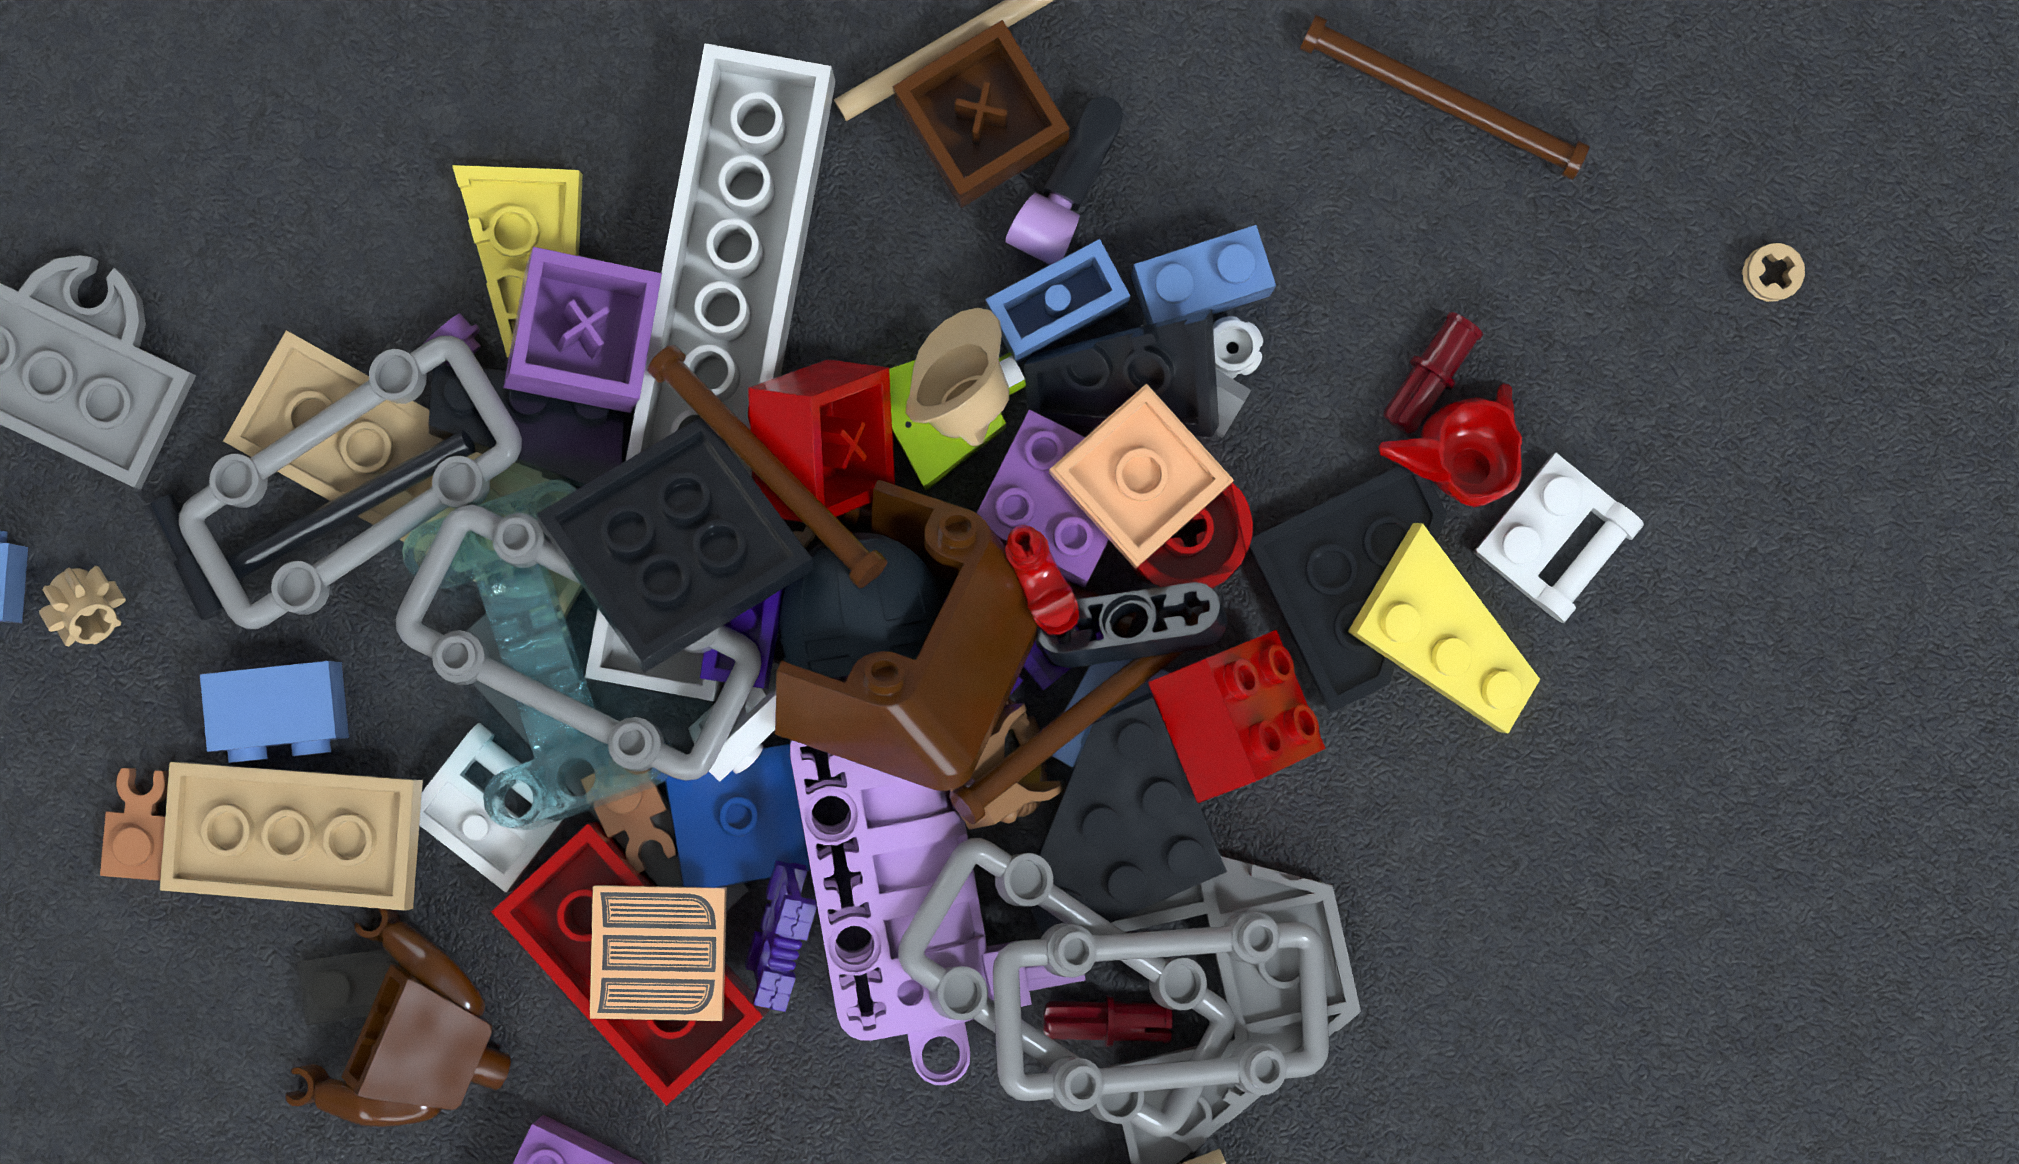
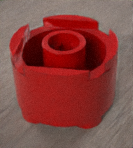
(1215, 550)

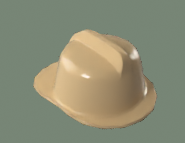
(959, 377)

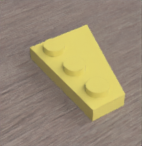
(509, 216)
(1444, 634)

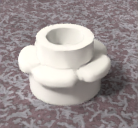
(1248, 340)

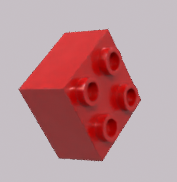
(828, 430)
(1237, 716)

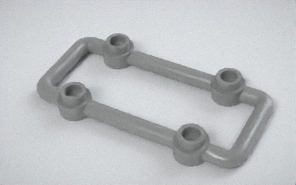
(244, 480)
(465, 657)
(1071, 952)
(963, 993)

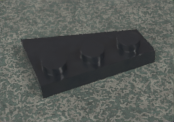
(1097, 376)
(558, 435)

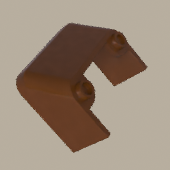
(934, 712)

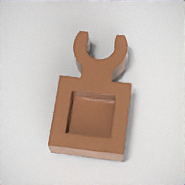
(635, 817)
(135, 836)

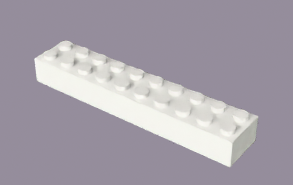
(728, 272)

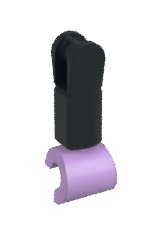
(1047, 224)

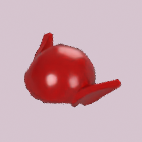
(1466, 449)

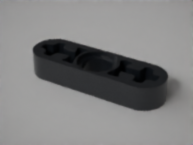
(1153, 640)

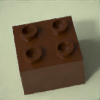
(981, 113)

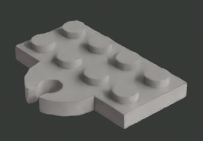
(80, 373)

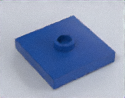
(738, 825)

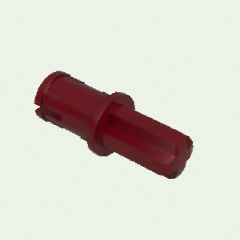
(1432, 373)
(1107, 1021)

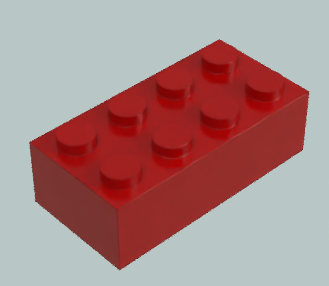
(554, 925)

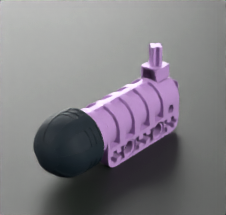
(896, 826)

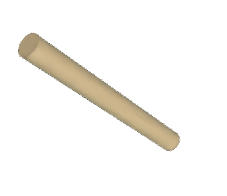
(880, 86)

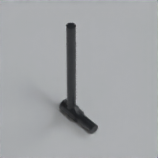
(303, 529)

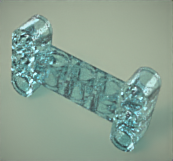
(537, 643)

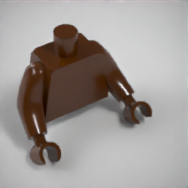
(416, 1044)

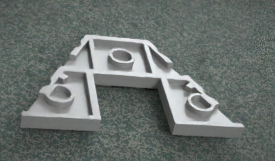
(1260, 995)

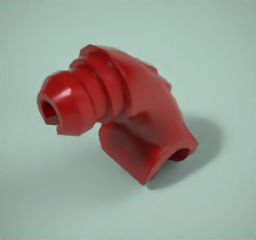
(1042, 583)

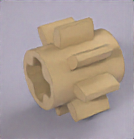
(82, 606)

